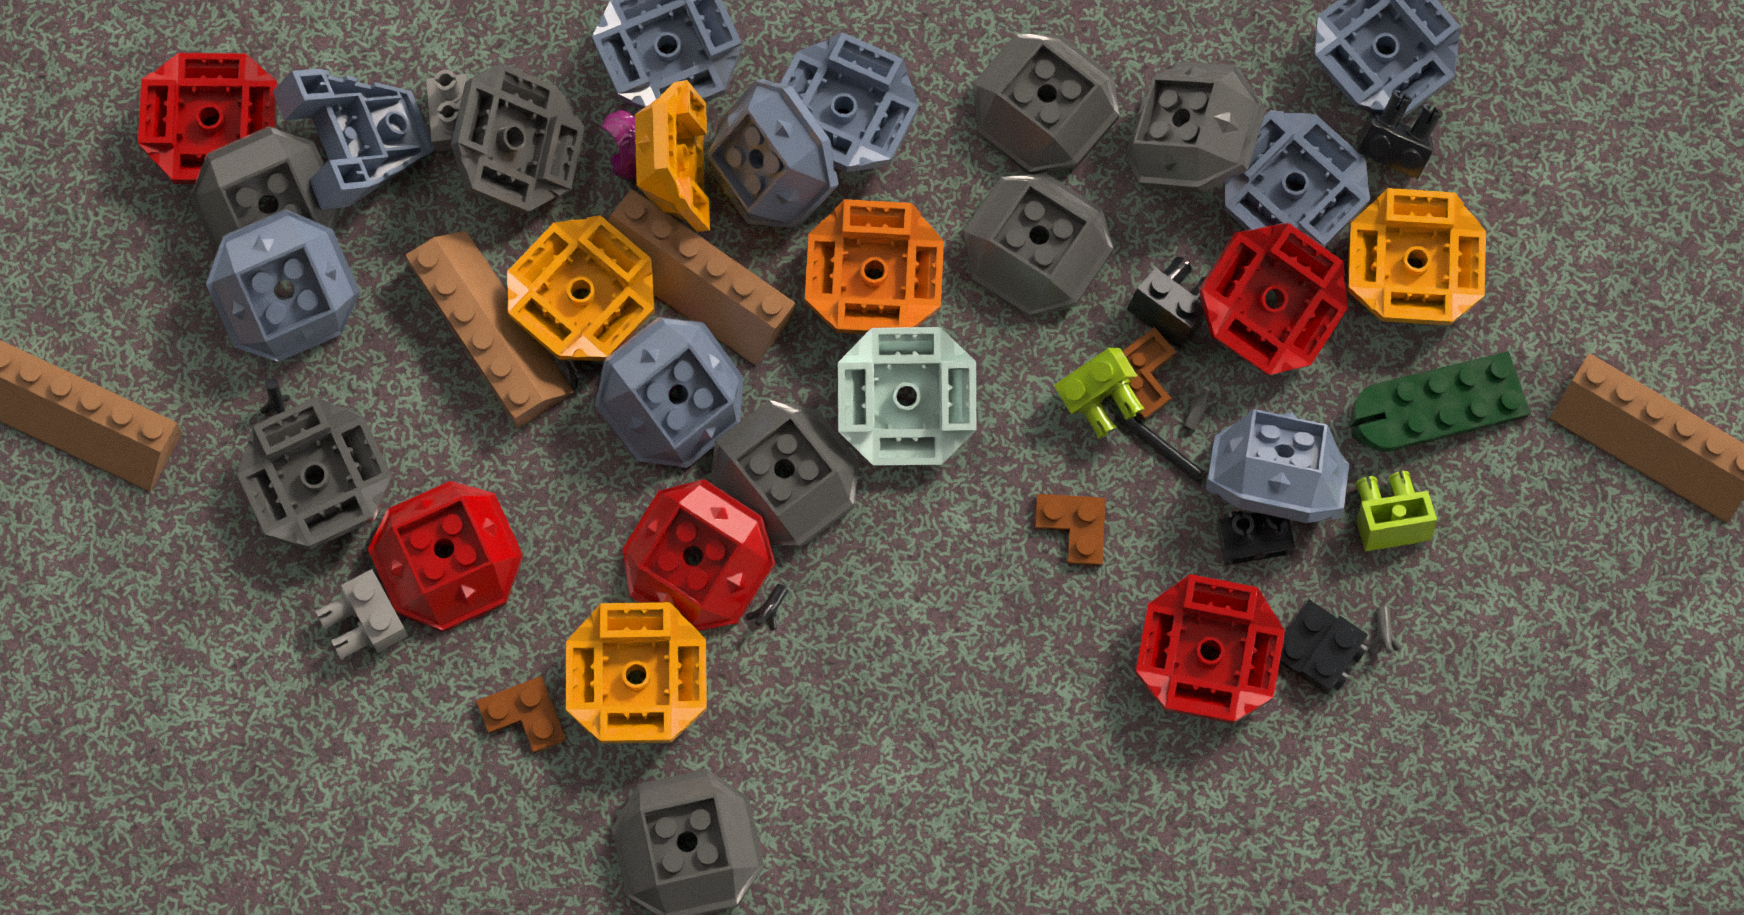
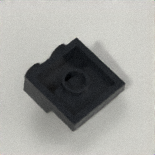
(1322, 647)

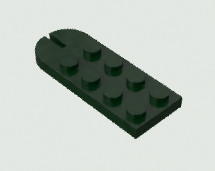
(1439, 403)

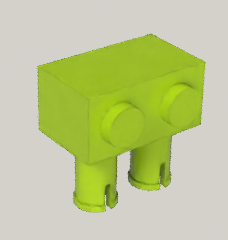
(1094, 381)
(1395, 519)

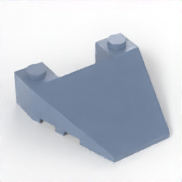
(364, 129)

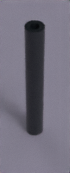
(1161, 446)

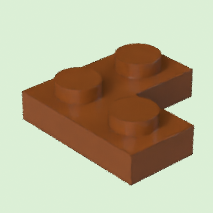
(1146, 357)
(1082, 518)
(525, 704)

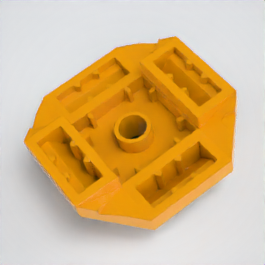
(672, 155)
(1423, 227)
(575, 257)
(629, 639)

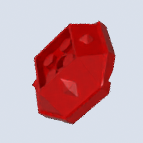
(189, 91)
(1307, 291)
(732, 545)
(453, 588)
(1216, 615)

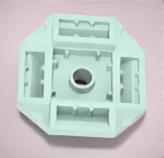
(944, 401)

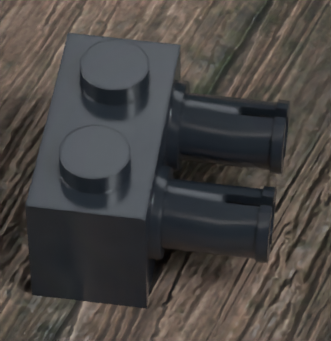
(1397, 144)
(1167, 305)
(1253, 537)

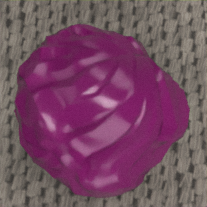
(622, 128)

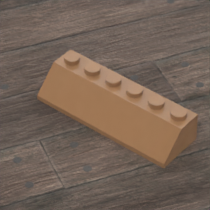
(705, 281)
(477, 314)
(84, 418)
(1654, 437)

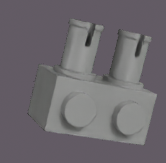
(444, 103)
(378, 620)

